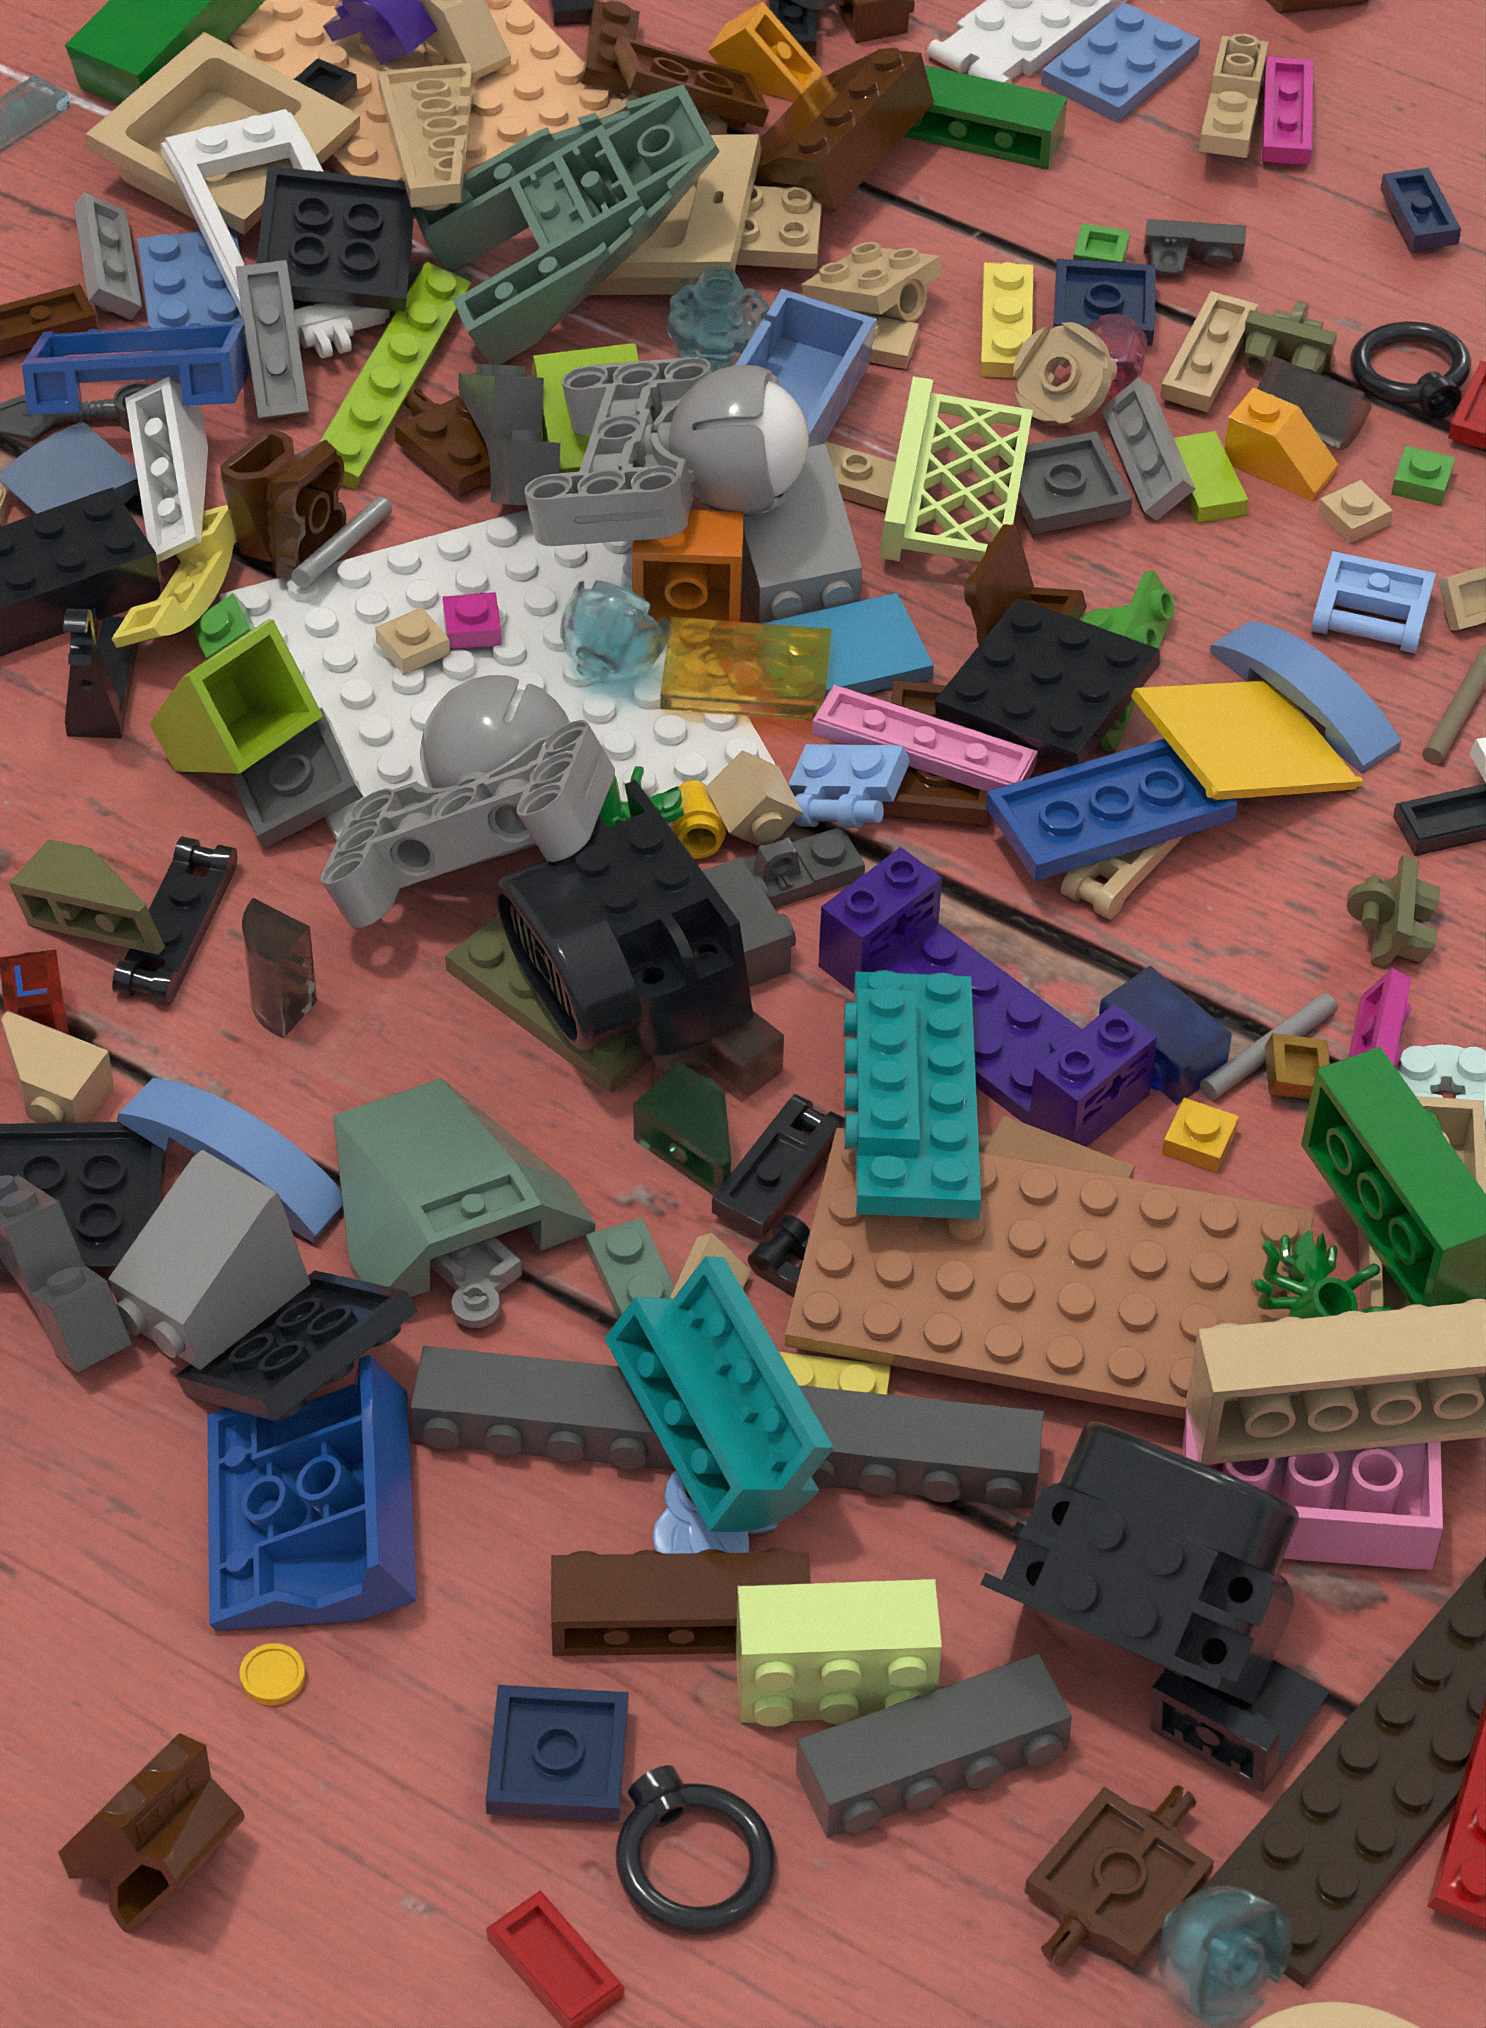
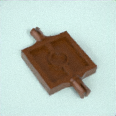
(445, 442)
(1118, 1876)

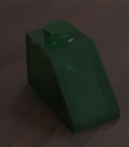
(686, 1126)

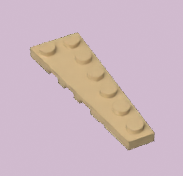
(429, 129)

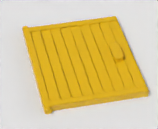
(1245, 740)

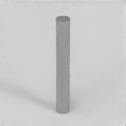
(341, 542)
(1254, 1056)

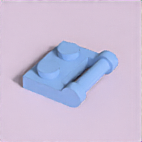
(1375, 589)

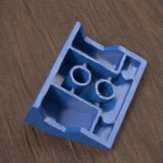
(312, 1509)

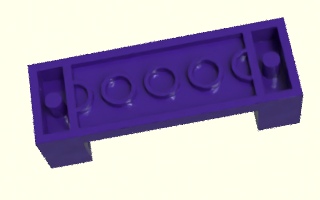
(1023, 1048)

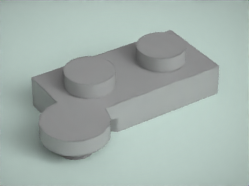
(477, 1277)

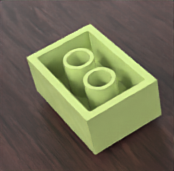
(834, 1649)

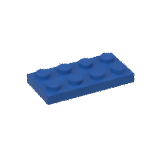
(1104, 809)

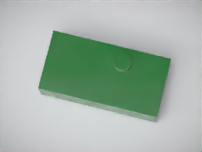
(138, 37)
(1398, 1179)

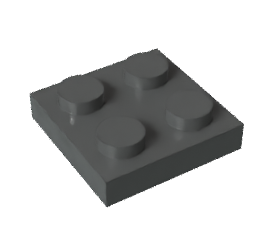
(1069, 484)
(297, 783)

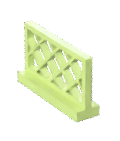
(916, 456)

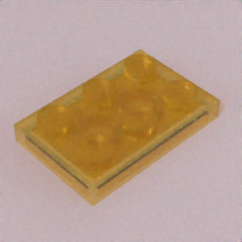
(745, 668)

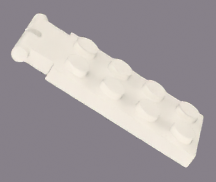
(1017, 35)

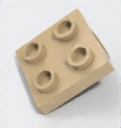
(781, 228)
(877, 281)

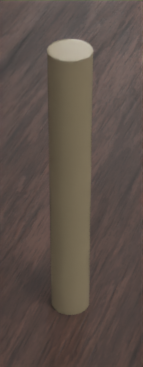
(1457, 711)

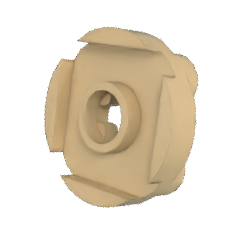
(1089, 379)

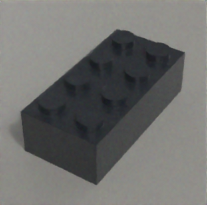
(71, 559)

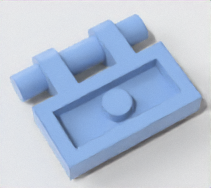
(847, 782)

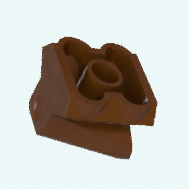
(283, 501)
(154, 1832)

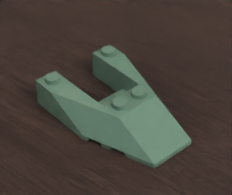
(589, 203)

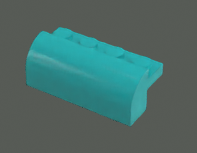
(721, 1400)

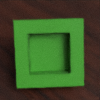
(1101, 244)
(1423, 475)
(222, 625)

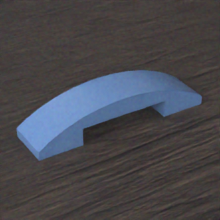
(1317, 685)
(202, 1121)

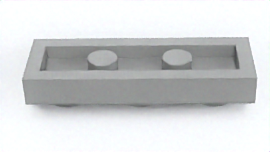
(107, 256)
(272, 340)
(1148, 449)

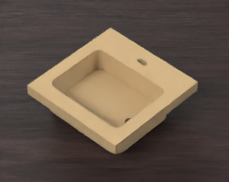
(208, 88)
(700, 230)

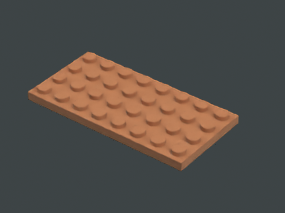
(1053, 1291)

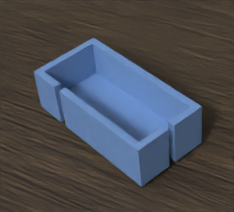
(815, 354)

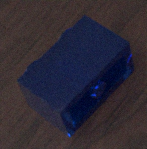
(1188, 1037)

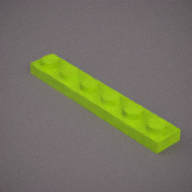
(393, 370)

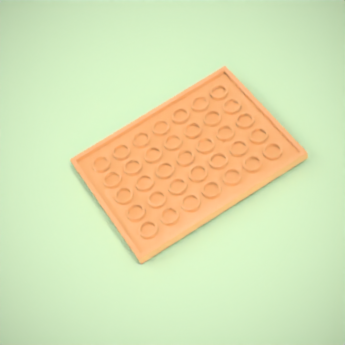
(507, 105)

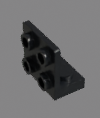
(1232, 1733)

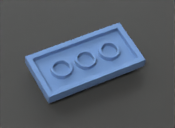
(184, 283)

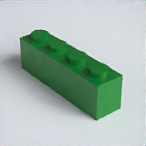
(992, 118)

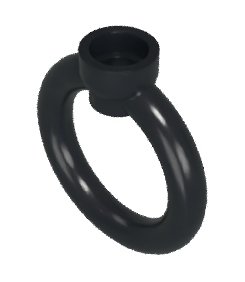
(1434, 393)
(663, 1799)

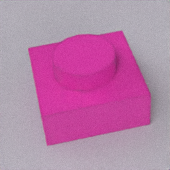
(472, 620)

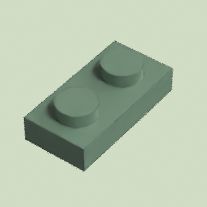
(628, 1264)

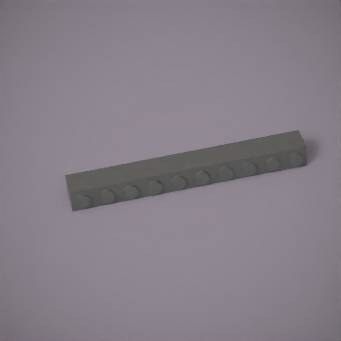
(594, 1416)

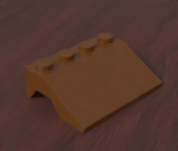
(845, 125)

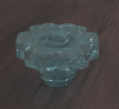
(715, 315)

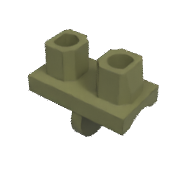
(1288, 338)
(1391, 910)

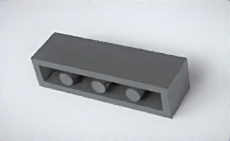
(933, 1746)

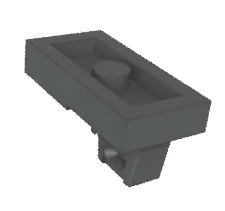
(1174, 240)
(806, 866)

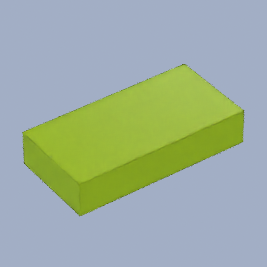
(1216, 484)

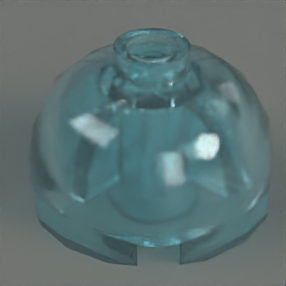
(611, 632)
(1221, 1952)

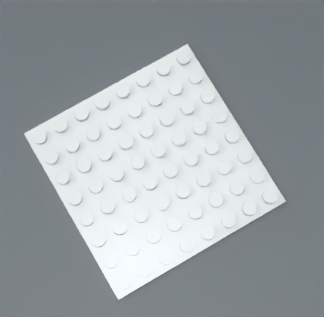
(384, 713)

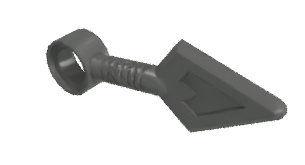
(17, 422)

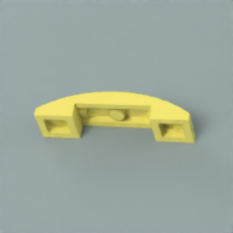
(190, 587)

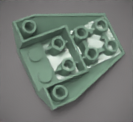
(438, 1176)

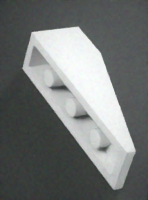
(170, 466)

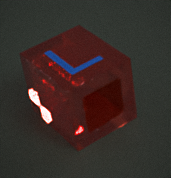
(34, 988)

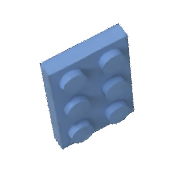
(1120, 62)

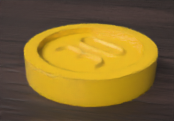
(272, 1674)

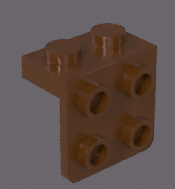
(1004, 577)

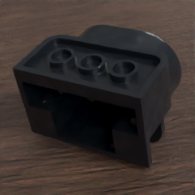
(628, 938)
(1159, 1559)

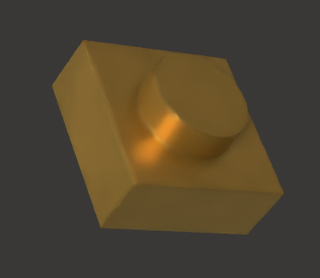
(1293, 1064)

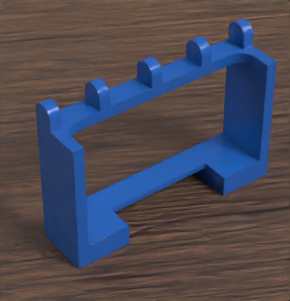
(204, 374)

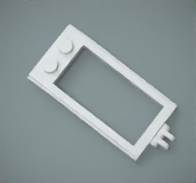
(241, 146)

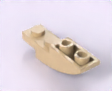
(1234, 96)

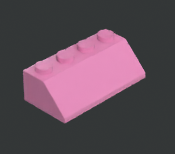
(1354, 1503)

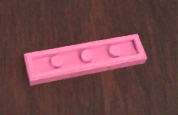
(929, 741)

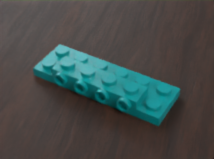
(912, 1095)

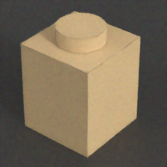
(754, 799)

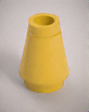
(700, 821)

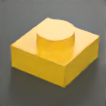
(1200, 1135)

